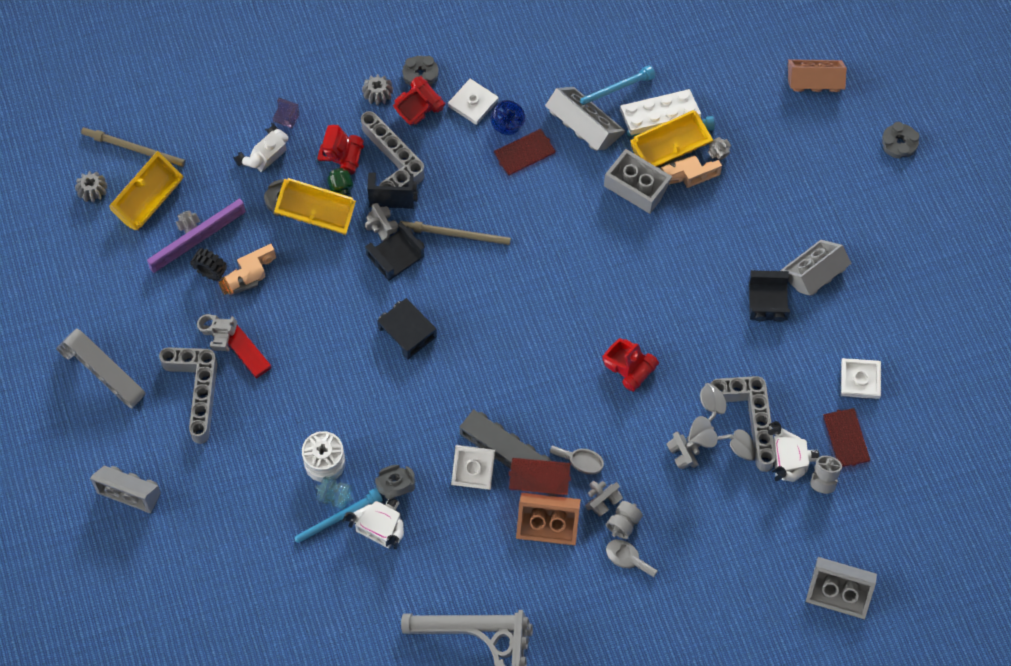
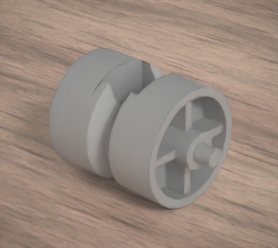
(826, 474)
(624, 520)

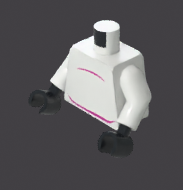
(265, 151)
(791, 454)
(378, 522)

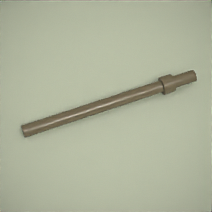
(100, 136)
(419, 227)

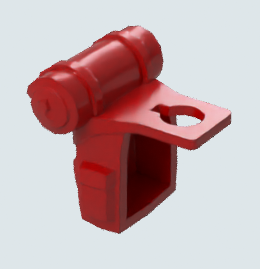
(418, 101)
(341, 148)
(630, 363)

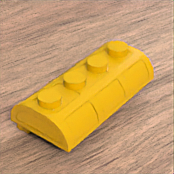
(671, 139)
(146, 191)
(315, 206)

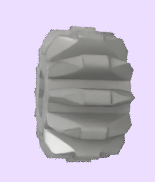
(377, 89)
(91, 186)

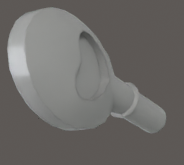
(581, 459)
(626, 556)

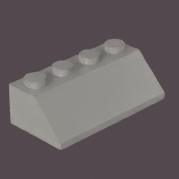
(586, 120)

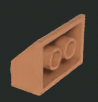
(817, 75)
(548, 518)

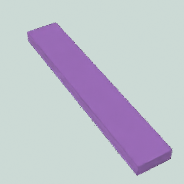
(196, 235)

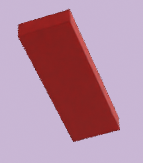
(248, 353)

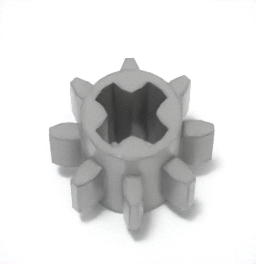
(719, 148)
(187, 221)

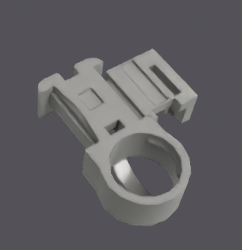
(219, 329)

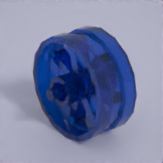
(508, 116)

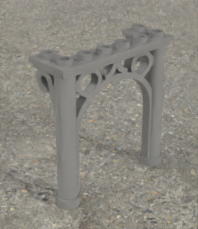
(512, 626)

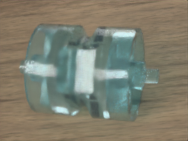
(335, 493)

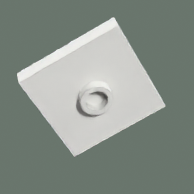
(473, 101)
(860, 378)
(473, 467)

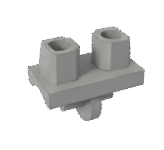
(378, 222)
(687, 458)
(597, 503)

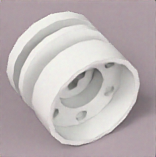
(330, 463)

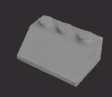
(637, 181)
(817, 266)
(126, 488)
(841, 588)

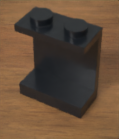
(392, 196)
(396, 252)
(768, 295)
(407, 327)

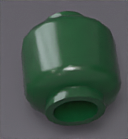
(340, 181)

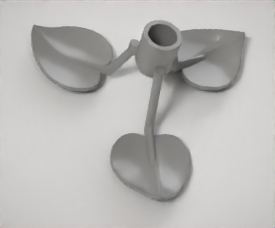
(704, 434)

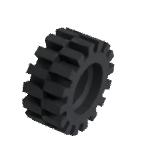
(208, 264)

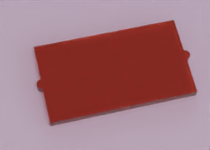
(524, 152)
(846, 437)
(539, 476)

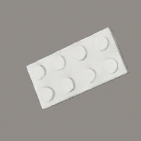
(655, 111)

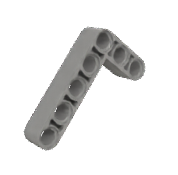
(395, 154)
(107, 371)
(200, 386)
(756, 414)

